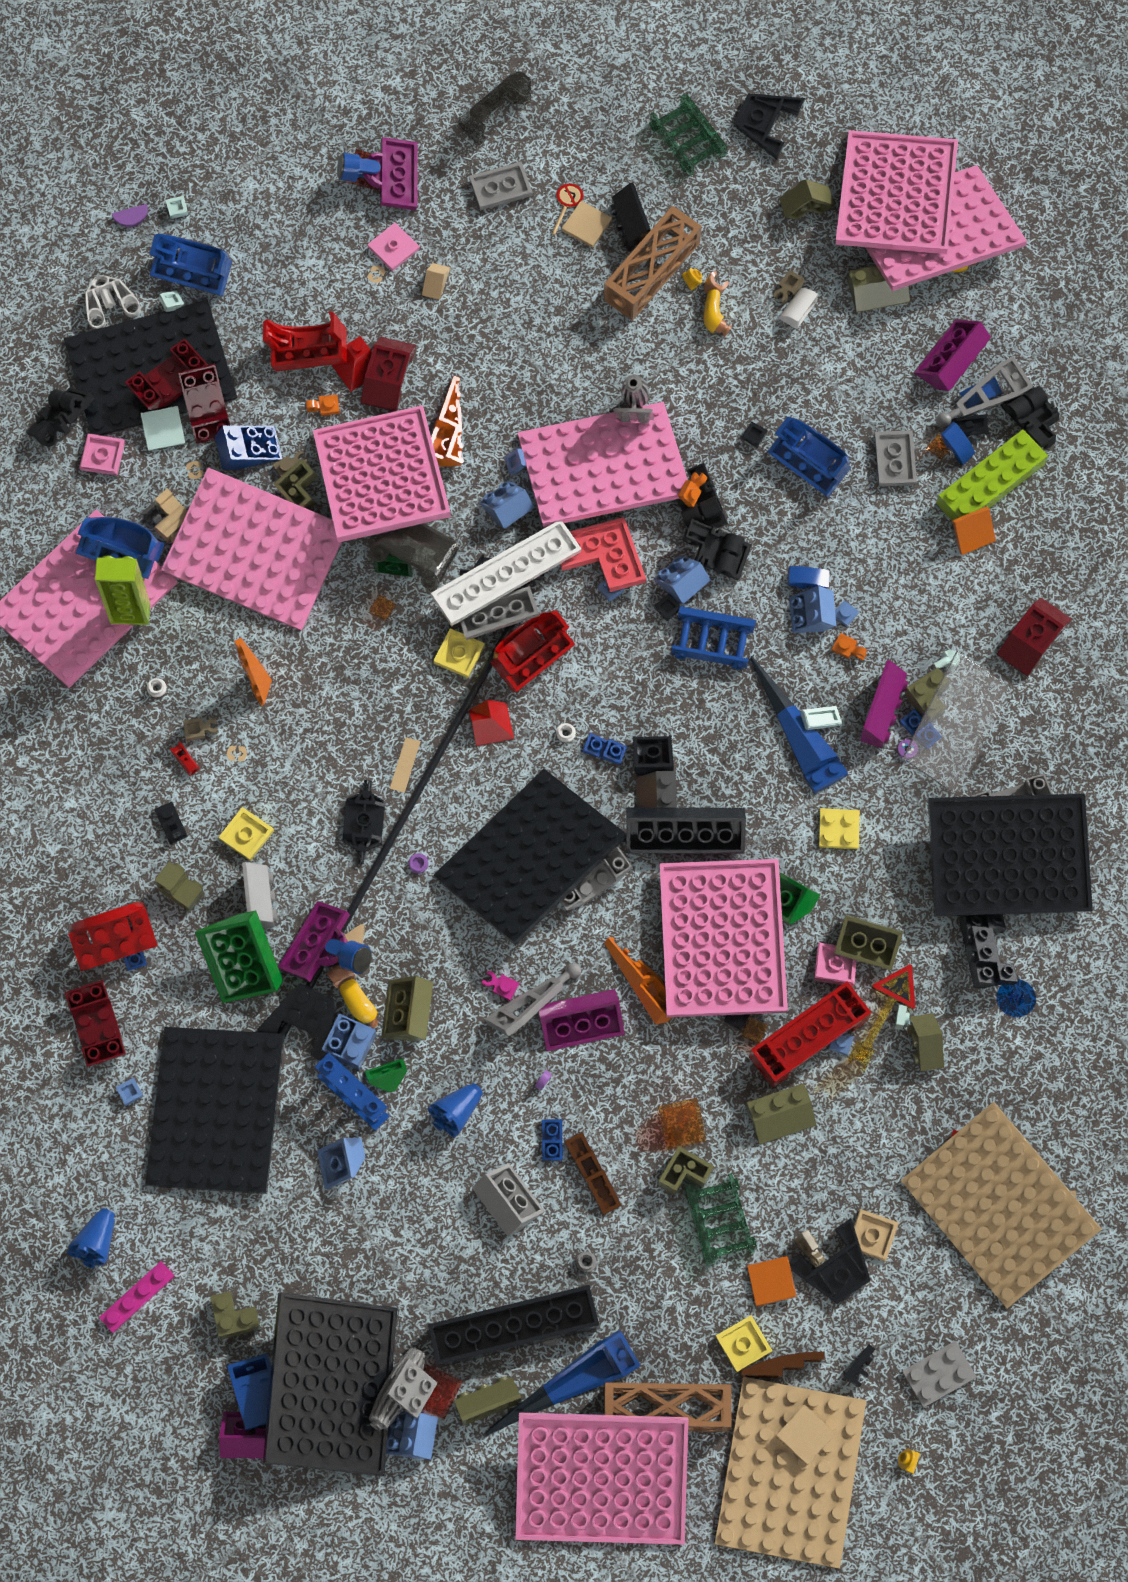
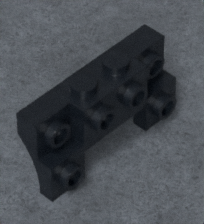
(983, 953)

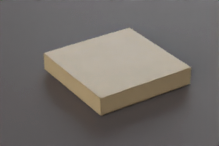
(587, 224)
(875, 1234)
(805, 1434)

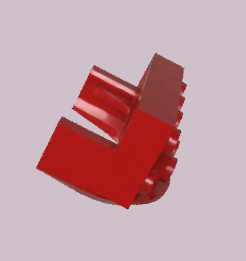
(312, 347)
(524, 641)
(112, 935)

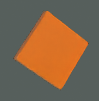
(974, 530)
(772, 1281)

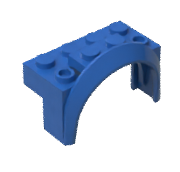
(196, 265)
(816, 449)

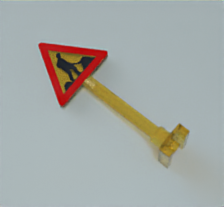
(898, 988)

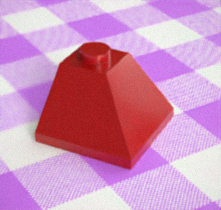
(354, 370)

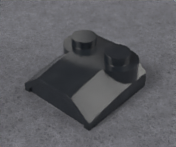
(652, 754)

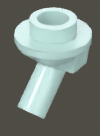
(945, 659)

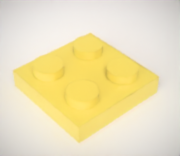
(458, 653)
(839, 828)
(246, 834)
(743, 1343)

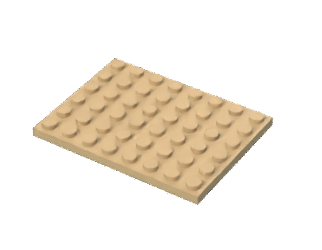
(1001, 1205)
(770, 1495)

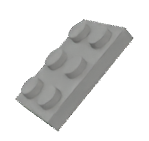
(500, 185)
(895, 458)
(939, 1374)

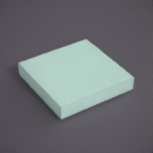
(163, 428)

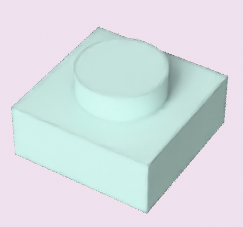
(177, 207)
(171, 301)
(901, 1017)

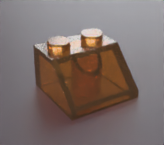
(681, 1123)

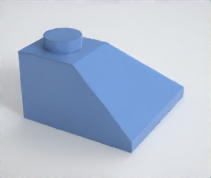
(340, 1160)

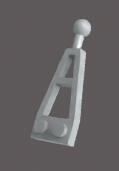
(1012, 375)
(508, 1024)

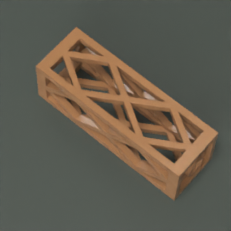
(633, 305)
(649, 1390)

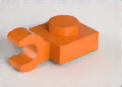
(326, 405)
(690, 490)
(847, 646)

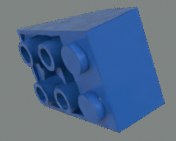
(247, 446)
(251, 1387)

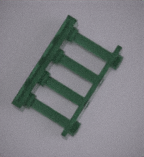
(697, 120)
(706, 1234)

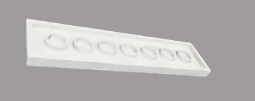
(506, 572)

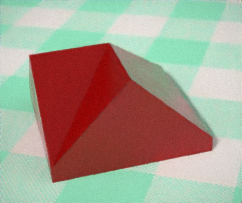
(490, 723)

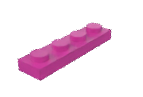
(137, 1297)

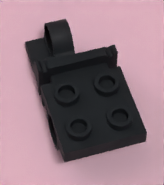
(64, 410)
(1035, 415)
(708, 506)
(720, 550)

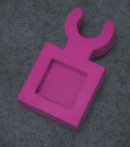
(504, 986)

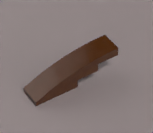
(592, 1173)
(774, 1367)

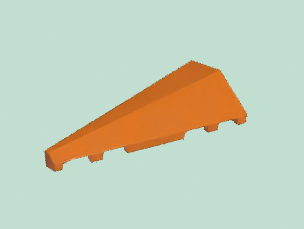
(448, 428)
(257, 674)
(644, 982)

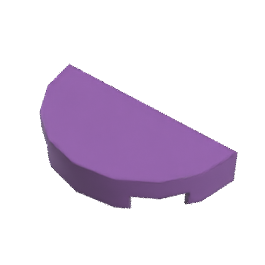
(131, 217)

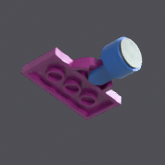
(391, 171)
(324, 944)

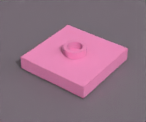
(393, 247)
(102, 454)
(833, 967)

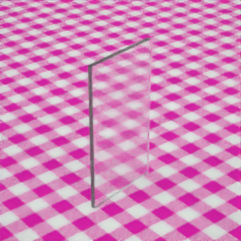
(956, 723)

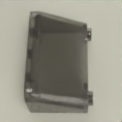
(512, 89)
(419, 547)

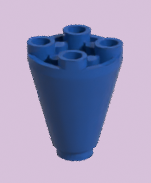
(455, 1109)
(94, 1239)

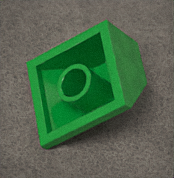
(795, 899)

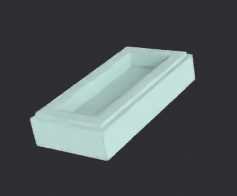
(820, 718)

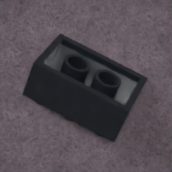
(630, 216)

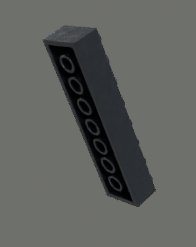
(513, 1326)

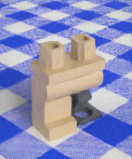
(172, 509)

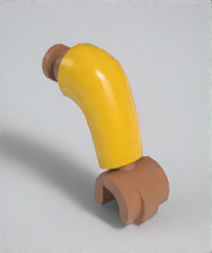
(711, 315)
(353, 996)

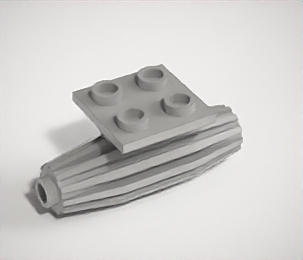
(636, 395)
(405, 1389)

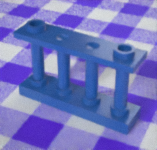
(725, 623)
(352, 1091)

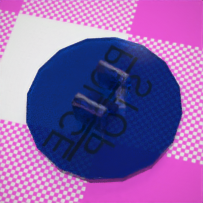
(1016, 999)

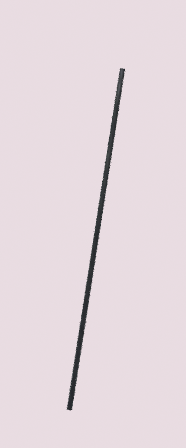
(412, 801)

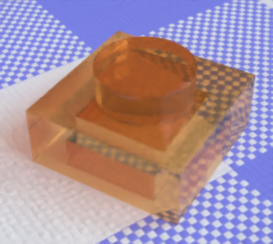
(938, 447)
(382, 608)
(754, 1030)

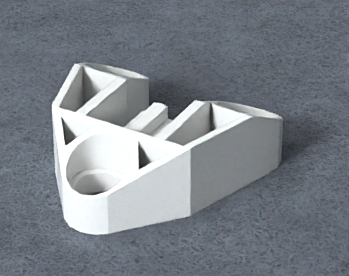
(123, 294)

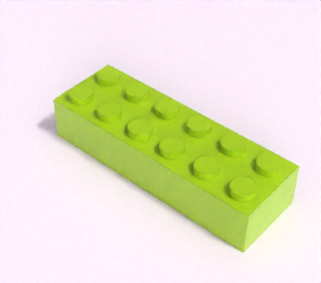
(993, 477)
(122, 590)

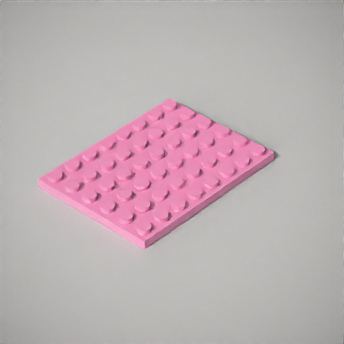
(897, 192)
(977, 232)
(602, 465)
(381, 474)
(253, 549)
(61, 612)
(723, 938)
(601, 1478)

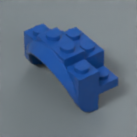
(118, 540)

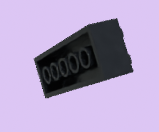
(685, 830)

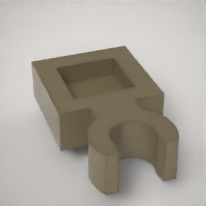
(789, 285)
(286, 463)
(196, 729)
(809, 1246)

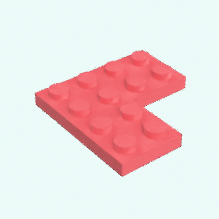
(615, 551)

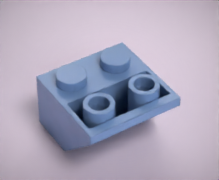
(507, 504)
(682, 578)
(813, 610)
(349, 1041)
(412, 1436)

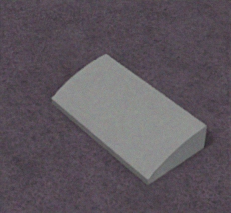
(506, 611)

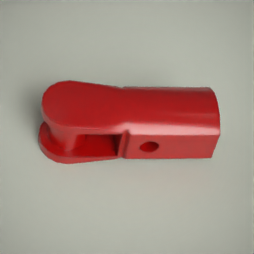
(185, 760)

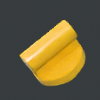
(692, 278)
(908, 1460)

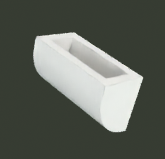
(799, 307)

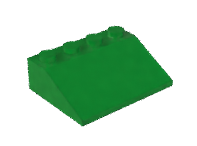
(239, 957)

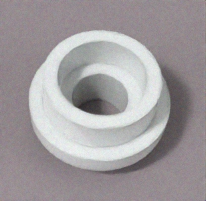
(154, 682)
(563, 727)

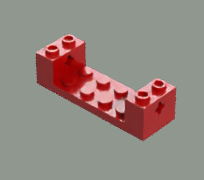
(809, 1033)

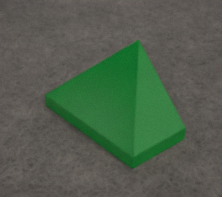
(387, 1076)

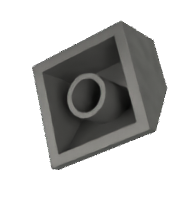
(656, 789)

